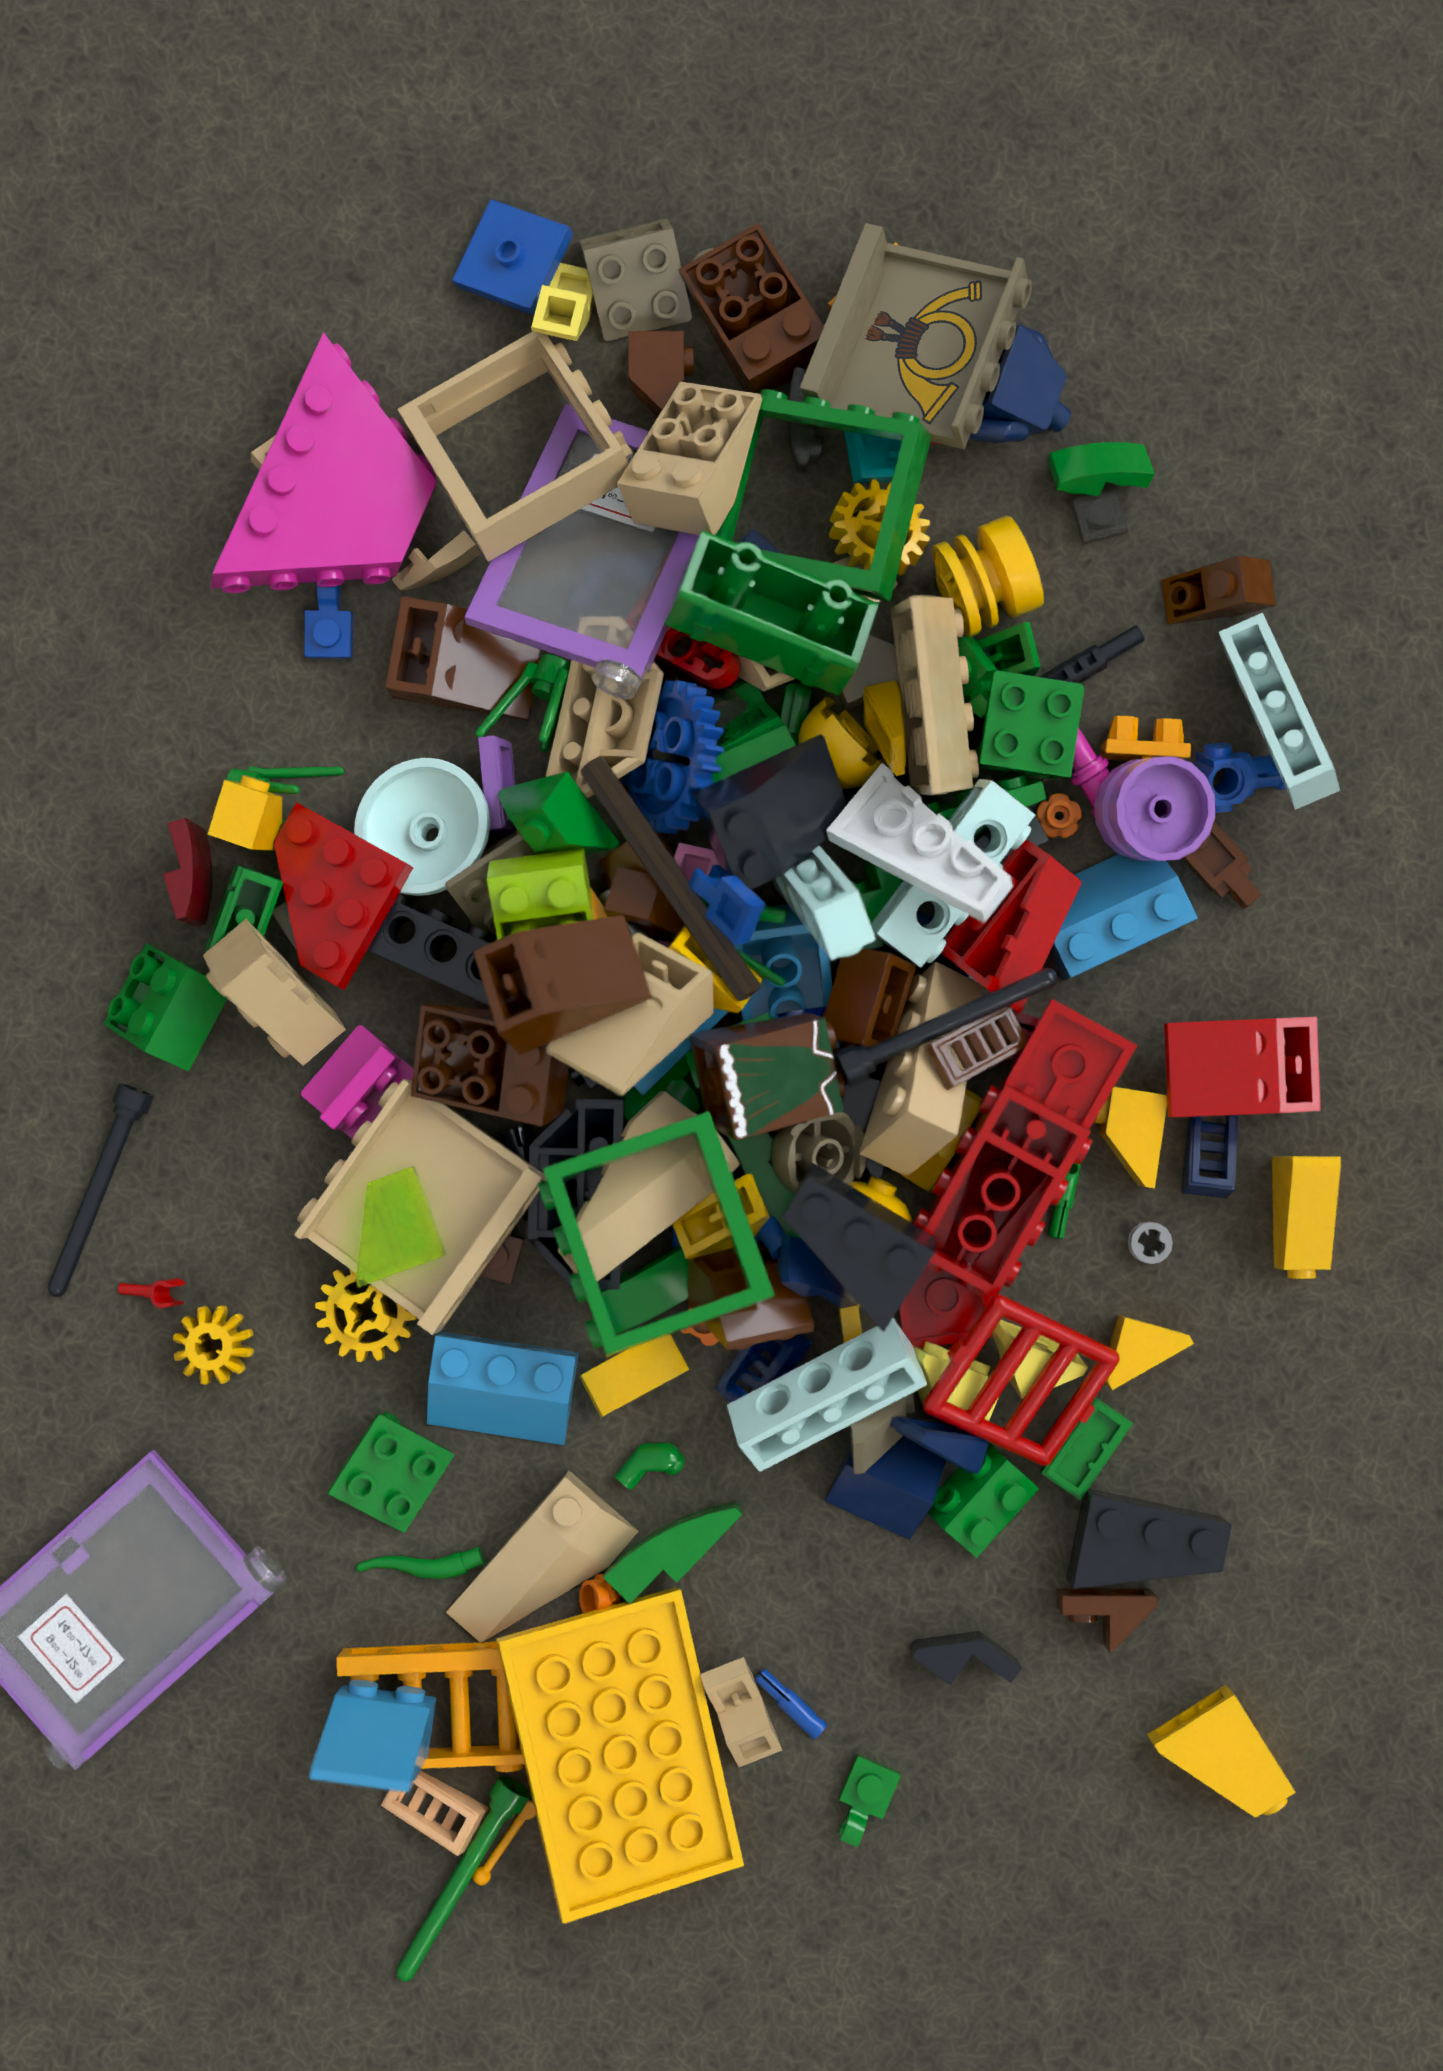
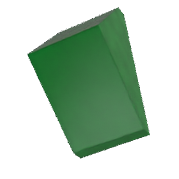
(1012, 650)

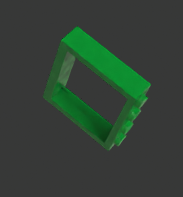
(915, 439)
(731, 1209)

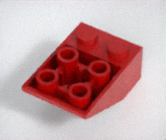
(1242, 1067)

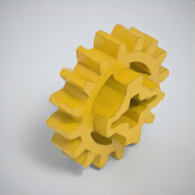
(860, 533)
(352, 1335)

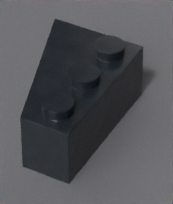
(1142, 1541)

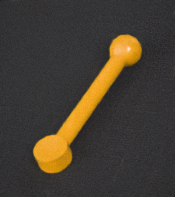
(482, 1874)

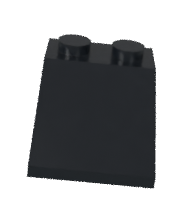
(772, 812)

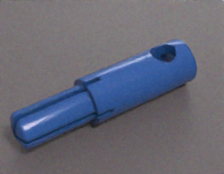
(794, 1706)

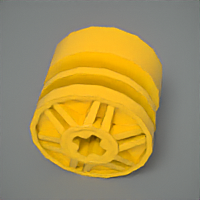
(995, 573)

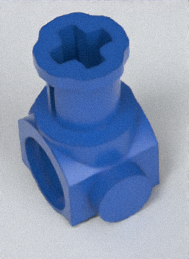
(1241, 774)

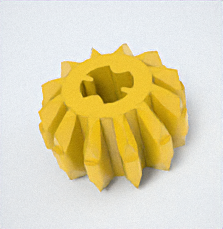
(207, 1360)

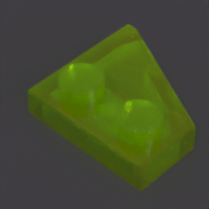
(396, 1228)

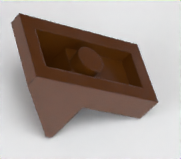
(1121, 1609)

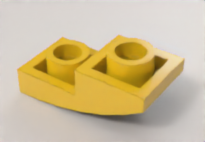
(633, 1374)

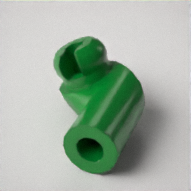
(650, 1458)

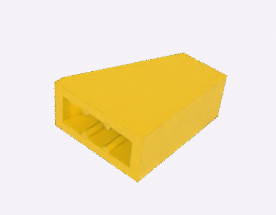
(1304, 1213)
(1225, 1752)

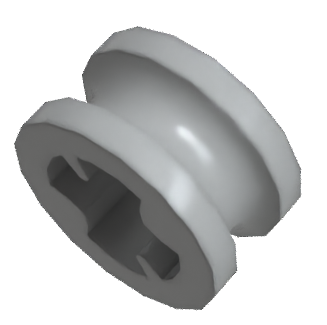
(1162, 1236)

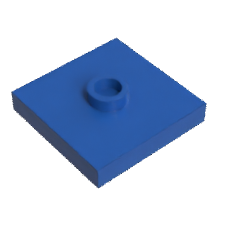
(512, 256)

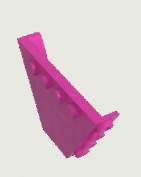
(332, 492)

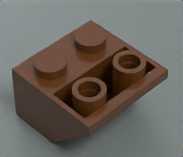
(868, 997)
(778, 1318)

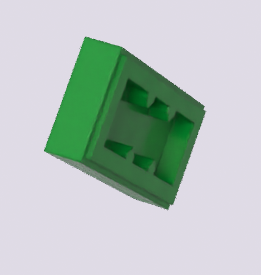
(1087, 1449)

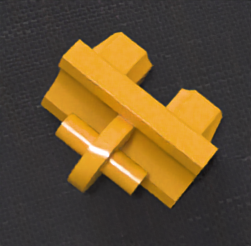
(1124, 746)

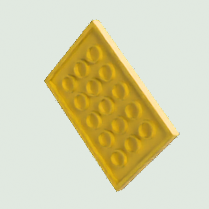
(620, 1753)

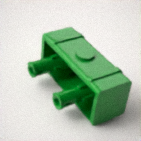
(771, 613)

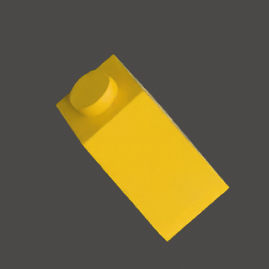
(247, 814)
(1134, 1131)

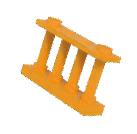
(457, 1663)

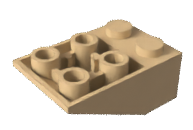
(691, 459)
(638, 1038)

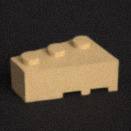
(271, 994)

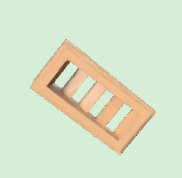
(441, 1833)

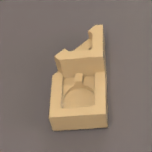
(445, 562)

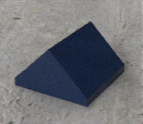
(893, 1490)

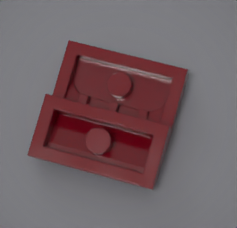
(191, 884)

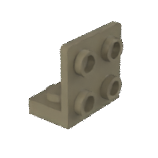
(636, 279)

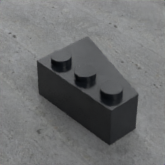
(860, 1242)

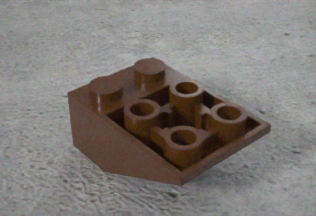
(754, 310)
(454, 664)
(560, 979)
(473, 1068)

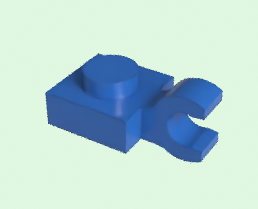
(329, 629)
(732, 904)

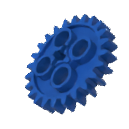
(684, 728)

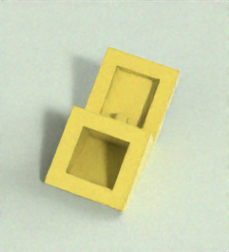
(564, 304)

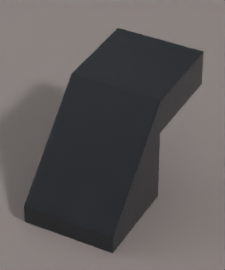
(950, 1653)

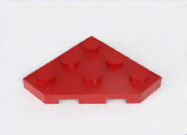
(334, 892)

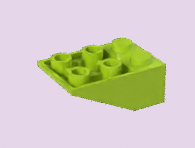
(539, 891)

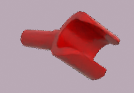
(158, 1292)

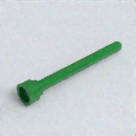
(503, 1806)

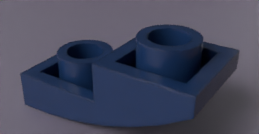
(807, 1274)

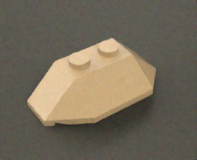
(603, 725)

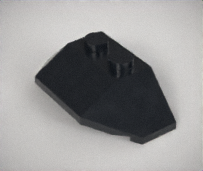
(577, 1131)

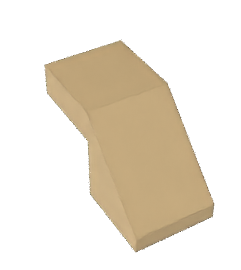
(741, 1712)

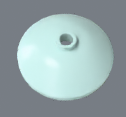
(412, 801)

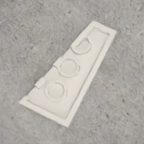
(910, 841)

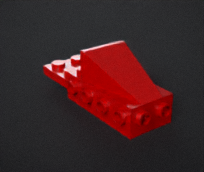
(1022, 1149)

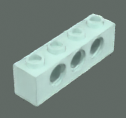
(1279, 711)
(826, 904)
(897, 921)
(825, 1395)

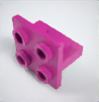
(355, 1080)

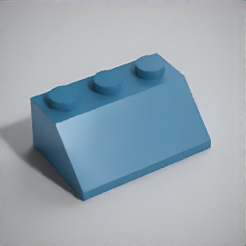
(1118, 910)
(501, 1387)

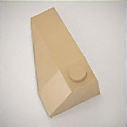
(551, 1552)

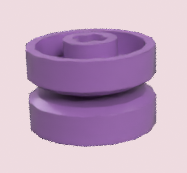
(1159, 784)

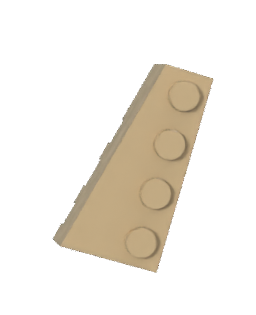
(913, 1107)

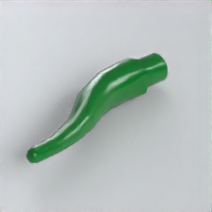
(439, 1568)

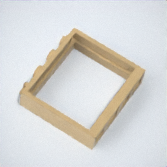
(486, 384)

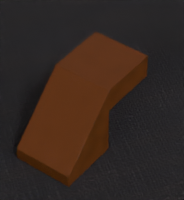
(643, 903)

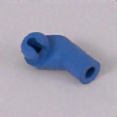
(771, 1236)

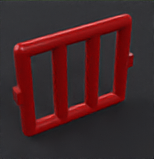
(1010, 1437)

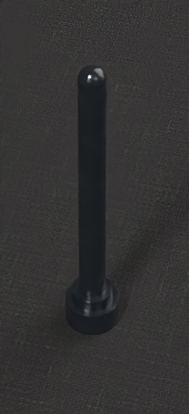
(861, 1060)
(129, 1108)

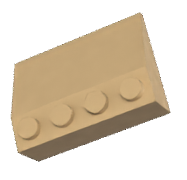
(933, 694)

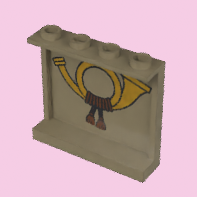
(917, 336)

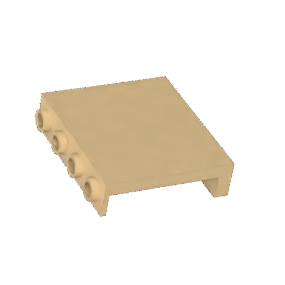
(470, 1185)

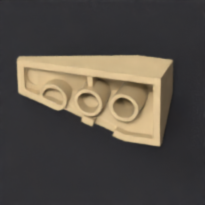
(644, 1190)

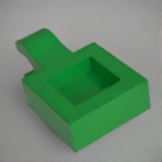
(980, 672)
(867, 1791)

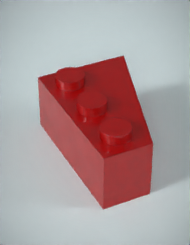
(1021, 927)

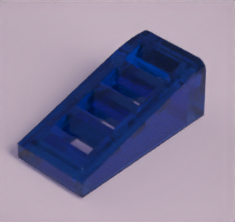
(785, 1360)

